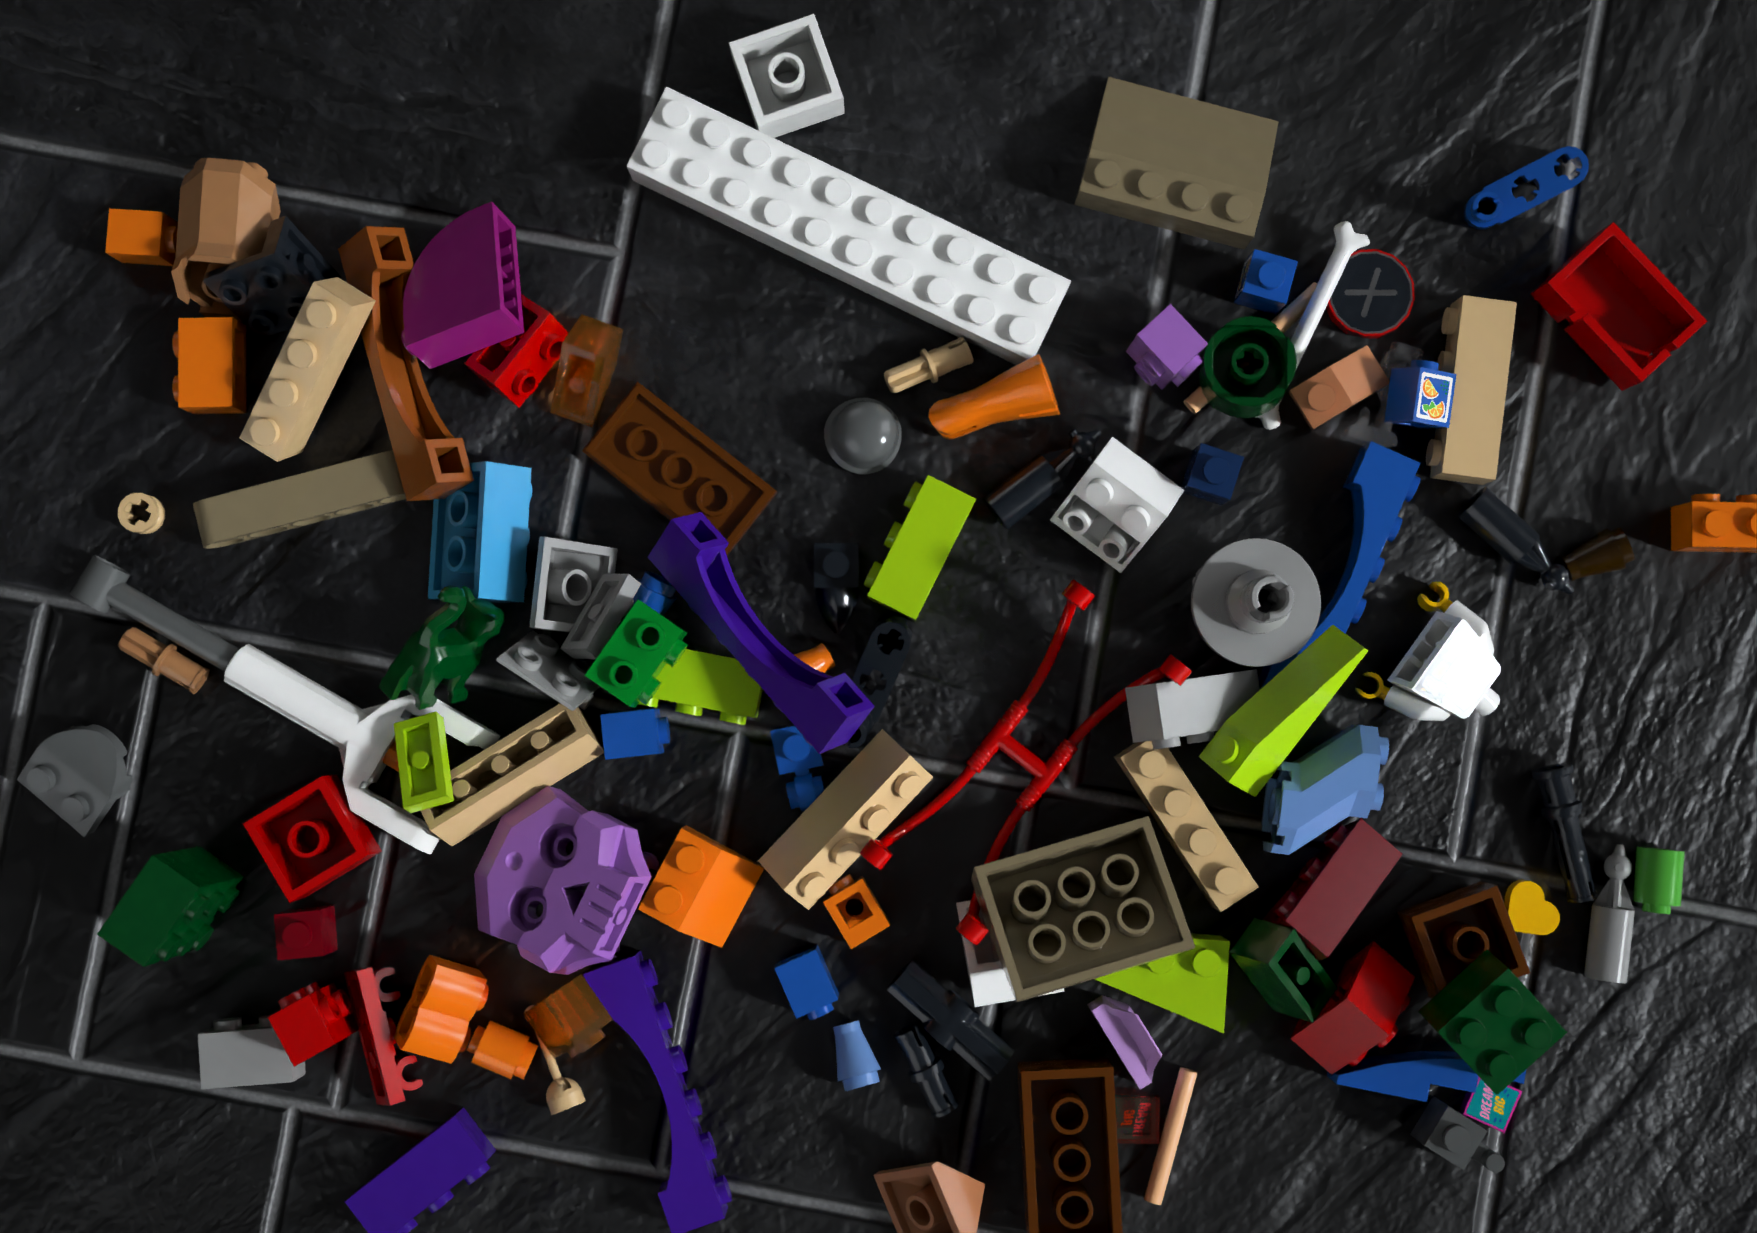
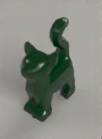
(444, 654)

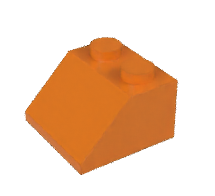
(701, 887)

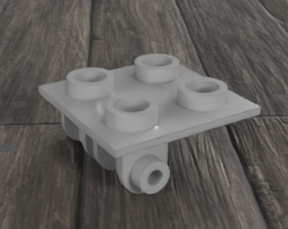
(551, 670)

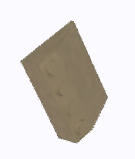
(1178, 163)
(1081, 909)

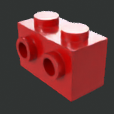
(521, 362)
(313, 1020)

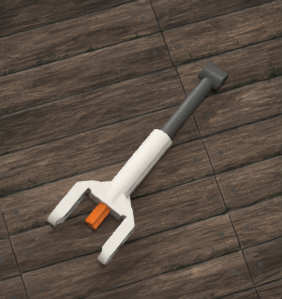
(361, 735)

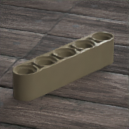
(299, 500)

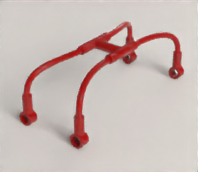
(999, 738)

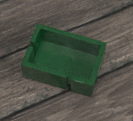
(171, 905)

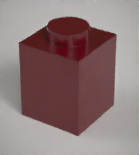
(305, 932)

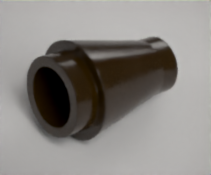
(1600, 554)

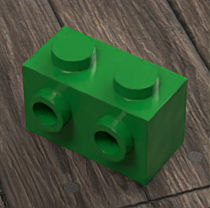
(637, 655)

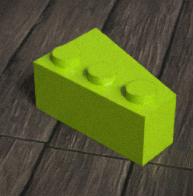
(1183, 983)

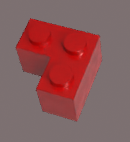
(1360, 1012)

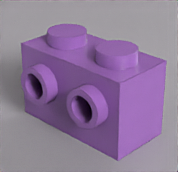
(1167, 349)

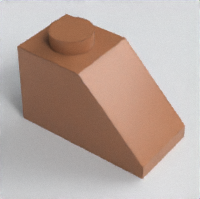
(1339, 387)

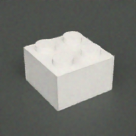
(787, 77)

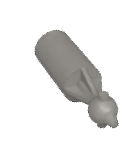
(1611, 924)

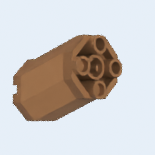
(220, 221)

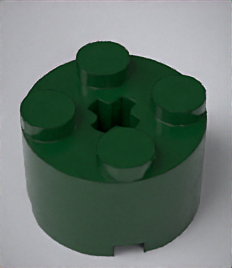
(1268, 354)

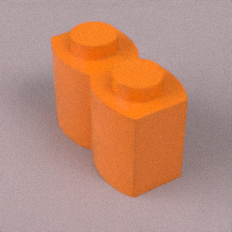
(441, 1009)

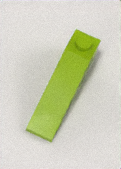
(1279, 714)

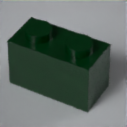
(1283, 969)

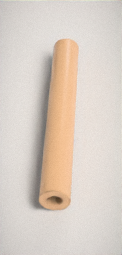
(1170, 1136)

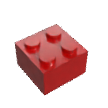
(311, 838)

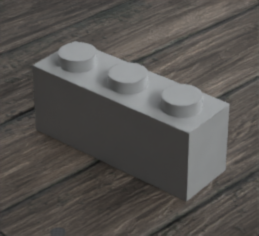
(1192, 710)

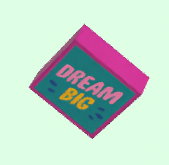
(1491, 1108)

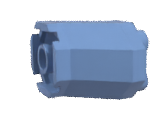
(1324, 788)

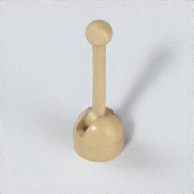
(562, 1091)

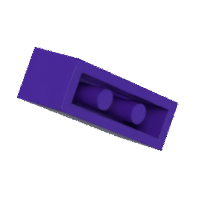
(423, 1176)

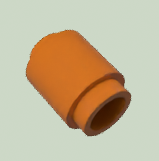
(502, 1050)

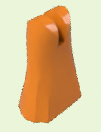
(1011, 396)

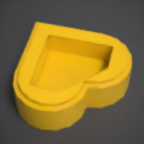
(1529, 909)

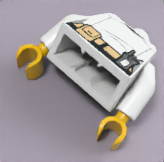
(1445, 667)

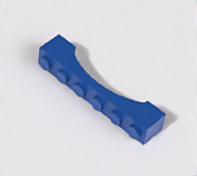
(1378, 488)

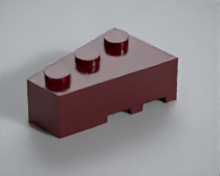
(1335, 886)

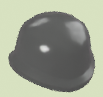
(863, 435)

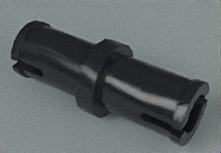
(926, 1070)

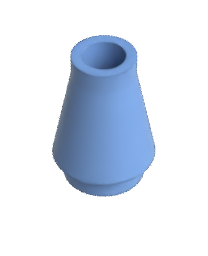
(854, 1057)

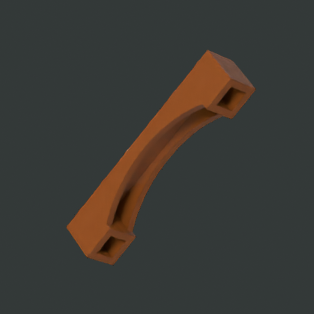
(426, 453)

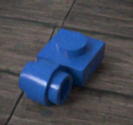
(797, 756)

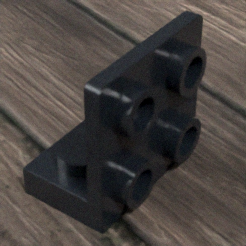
(271, 285)

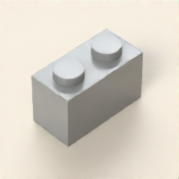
(244, 1055)

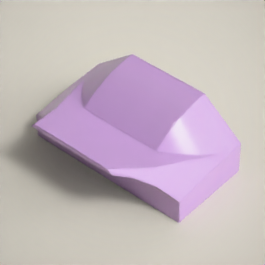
(1128, 1038)

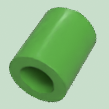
(1658, 879)

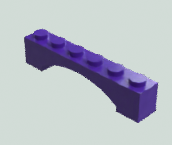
(697, 566)
(694, 1191)

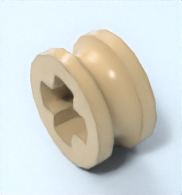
(127, 518)

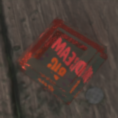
(1138, 1118)

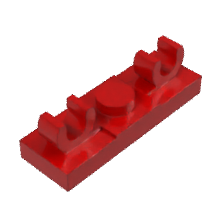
(378, 1035)

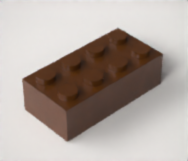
(1069, 1146)

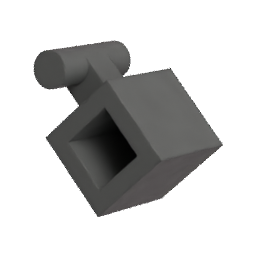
(1455, 1137)

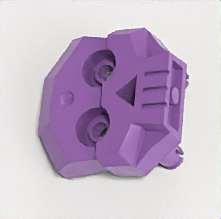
(530, 867)

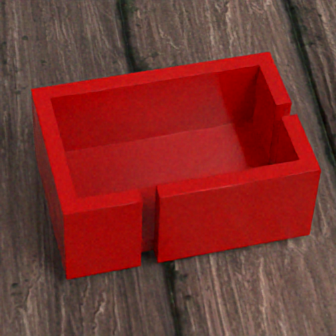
(1619, 307)

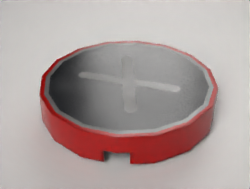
(1372, 295)

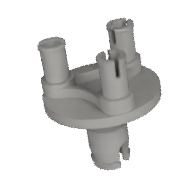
(1227, 602)

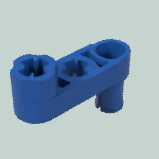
(1541, 172)

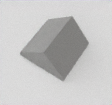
(566, 580)

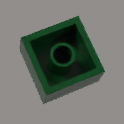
(1492, 1021)

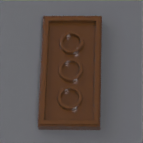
(677, 466)

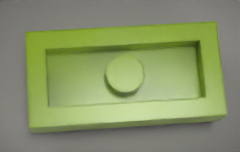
(423, 762)

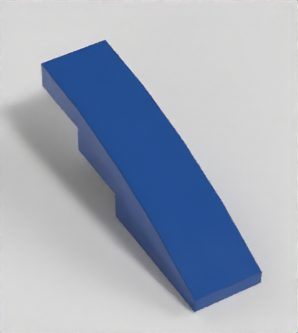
(1410, 1074)

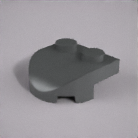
(78, 775)

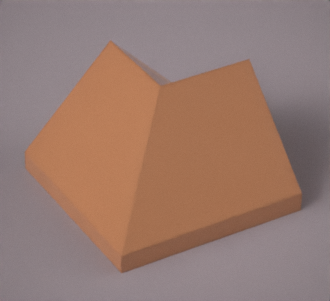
(931, 1198)

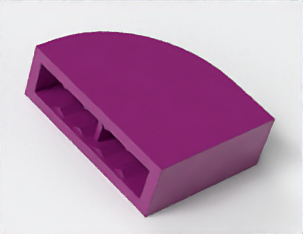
(464, 289)

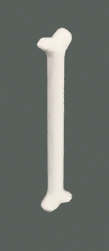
(1346, 243)

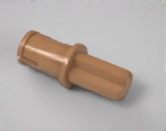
(164, 659)

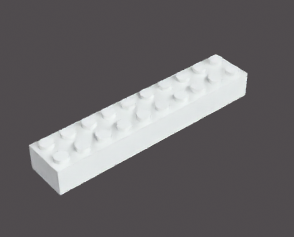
(847, 228)

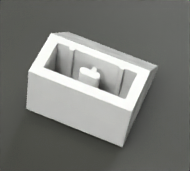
(1117, 505)

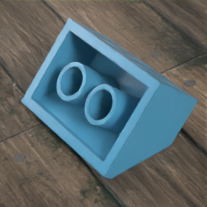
(483, 534)

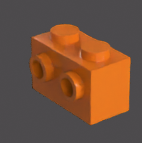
(1715, 525)

